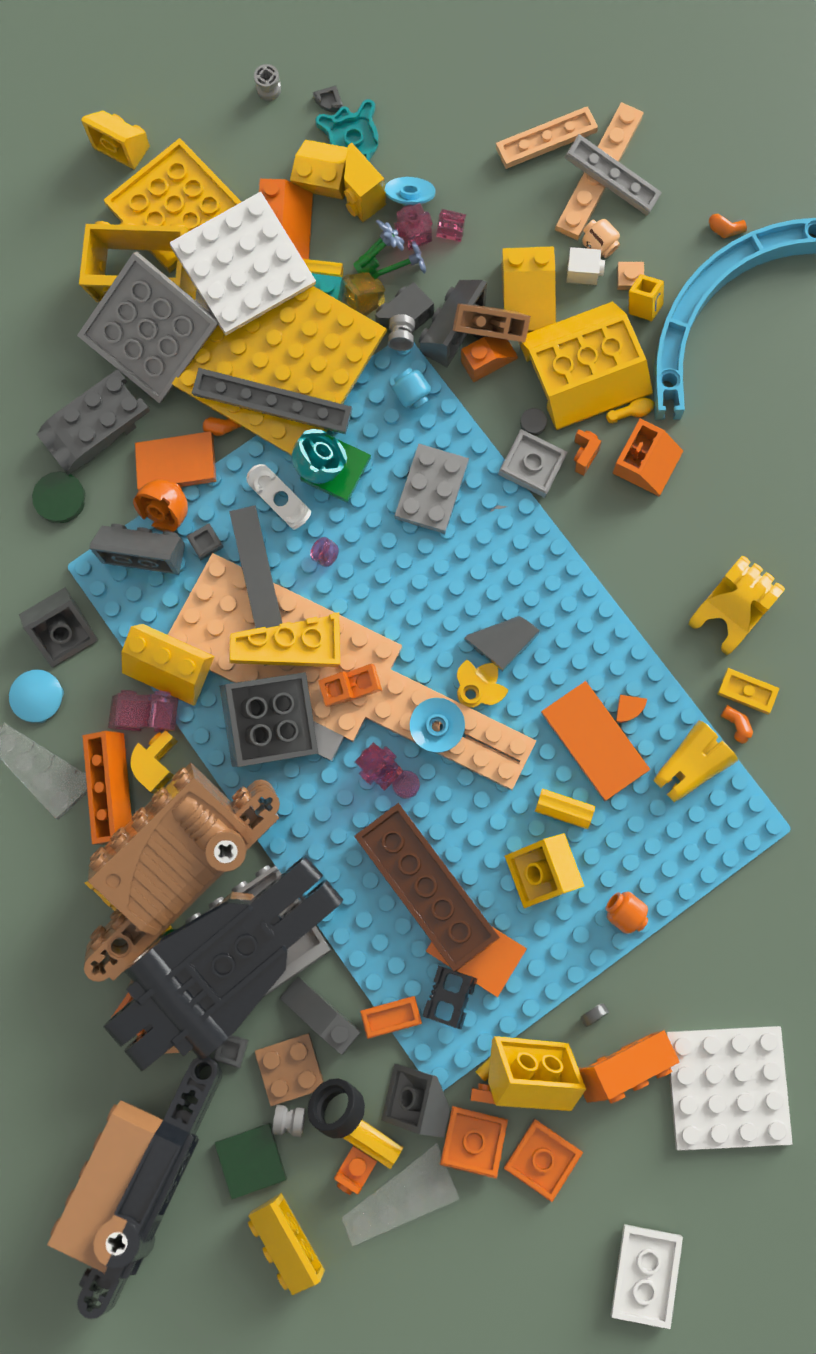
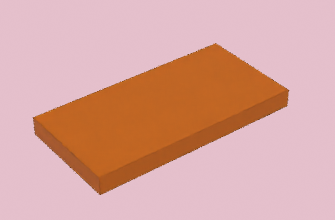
(595, 741)

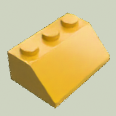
(165, 663)
(534, 1074)
(286, 1245)

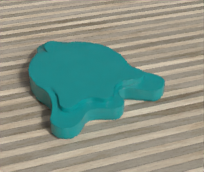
(353, 128)

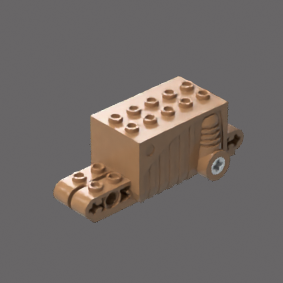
(169, 860)

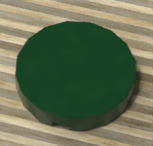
(58, 497)

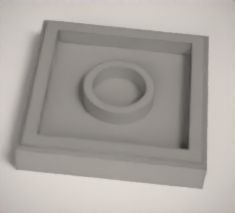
(532, 463)

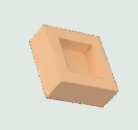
(628, 273)

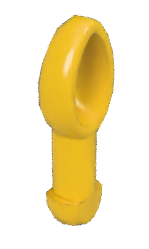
(637, 408)

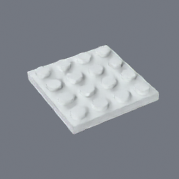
(243, 263)
(729, 1088)

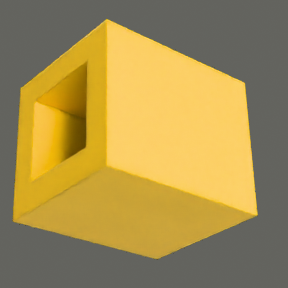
(646, 297)

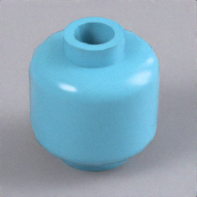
(411, 388)

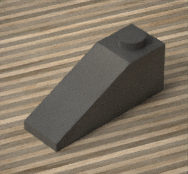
(320, 1015)

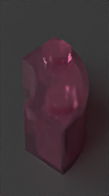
(143, 711)

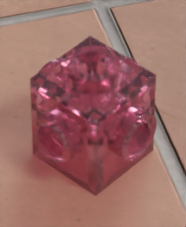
(414, 225)
(378, 766)

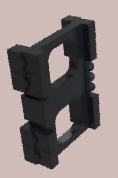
(458, 1000)

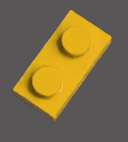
(748, 691)

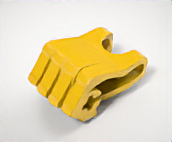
(739, 601)

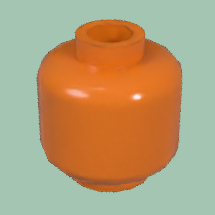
(627, 912)

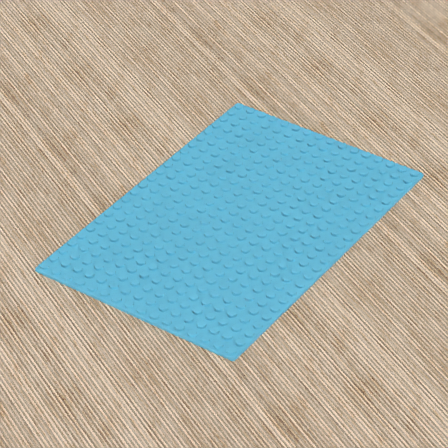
(428, 597)

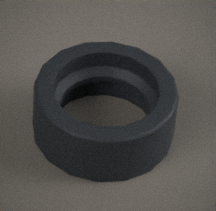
(348, 1121)

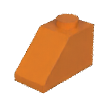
(486, 356)

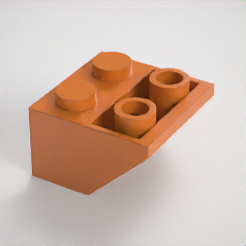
(648, 458)

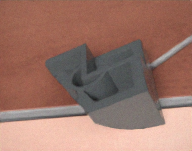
(503, 640)

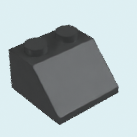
(57, 627)

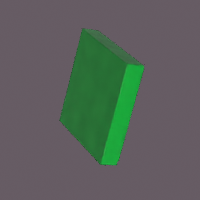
(346, 481)

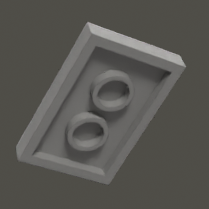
(431, 488)

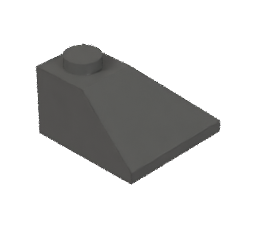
(416, 1102)

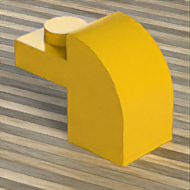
(147, 764)

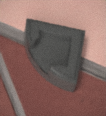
(328, 99)

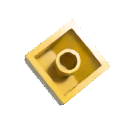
(116, 138)
(320, 169)
(362, 185)
(544, 870)

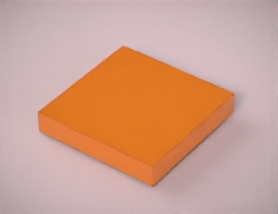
(474, 1142)
(543, 1160)

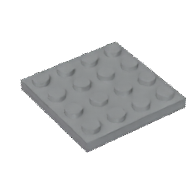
(148, 327)

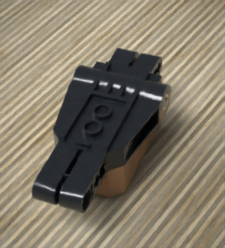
(216, 969)
(128, 1188)

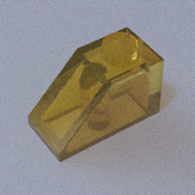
(363, 292)

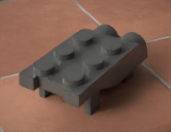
(91, 422)

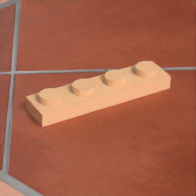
(546, 137)

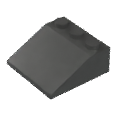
(268, 719)

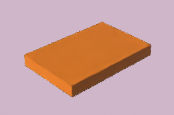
(177, 459)
(492, 965)

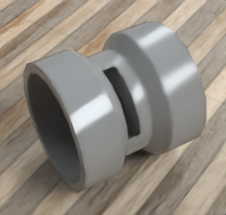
(267, 82)
(401, 332)
(291, 1120)

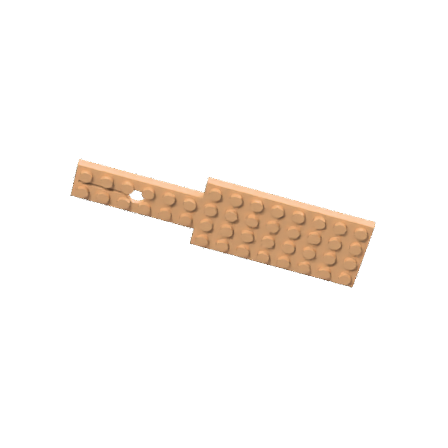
(222, 607)

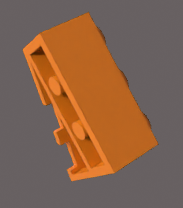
(629, 1068)

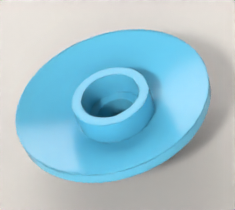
(409, 190)
(439, 711)

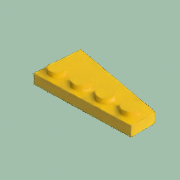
(291, 644)

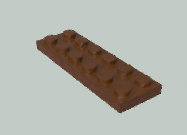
(426, 887)

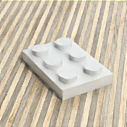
(646, 1276)

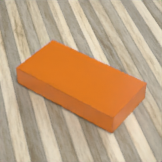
(391, 1017)

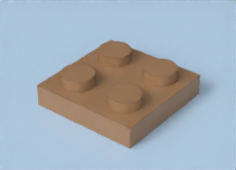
(289, 1069)

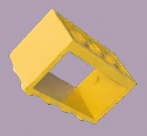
(105, 236)

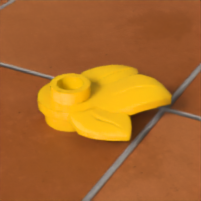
(482, 682)

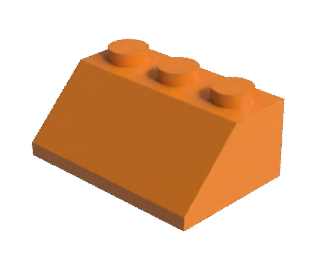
(292, 208)

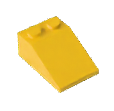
(530, 284)

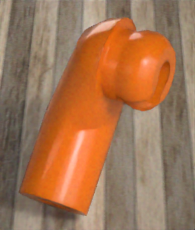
(725, 228)
(219, 426)
(741, 723)

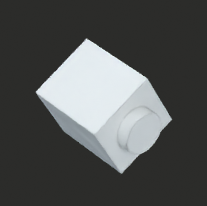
(584, 266)

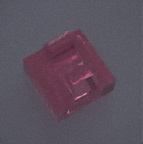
(451, 225)

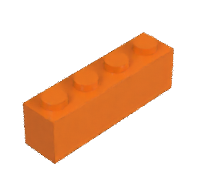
(106, 784)

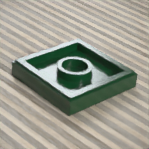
(250, 1161)

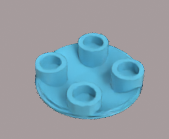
(35, 696)

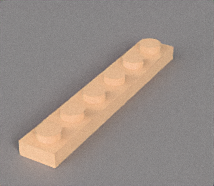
(588, 189)

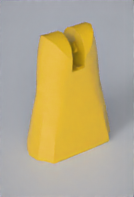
(695, 761)

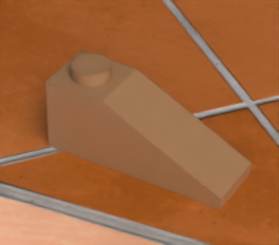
(491, 322)

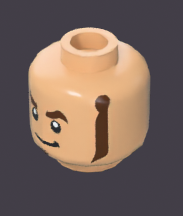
(601, 236)

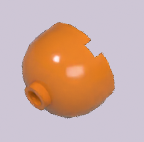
(162, 503)

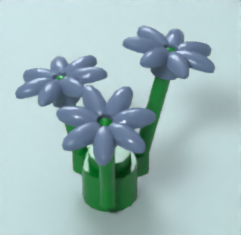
(388, 237)

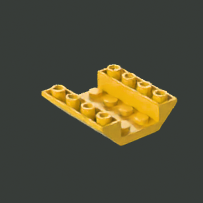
(588, 364)

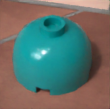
(318, 457)

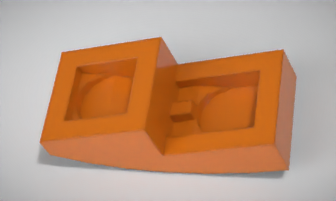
(350, 685)

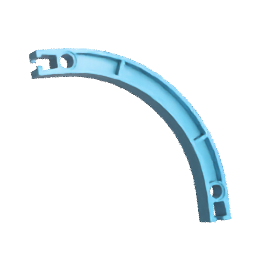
(723, 266)

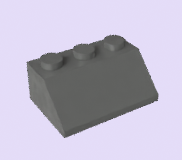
(440, 340)
(139, 548)

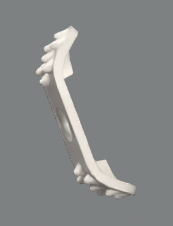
(267, 485)

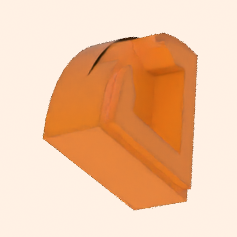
(629, 708)

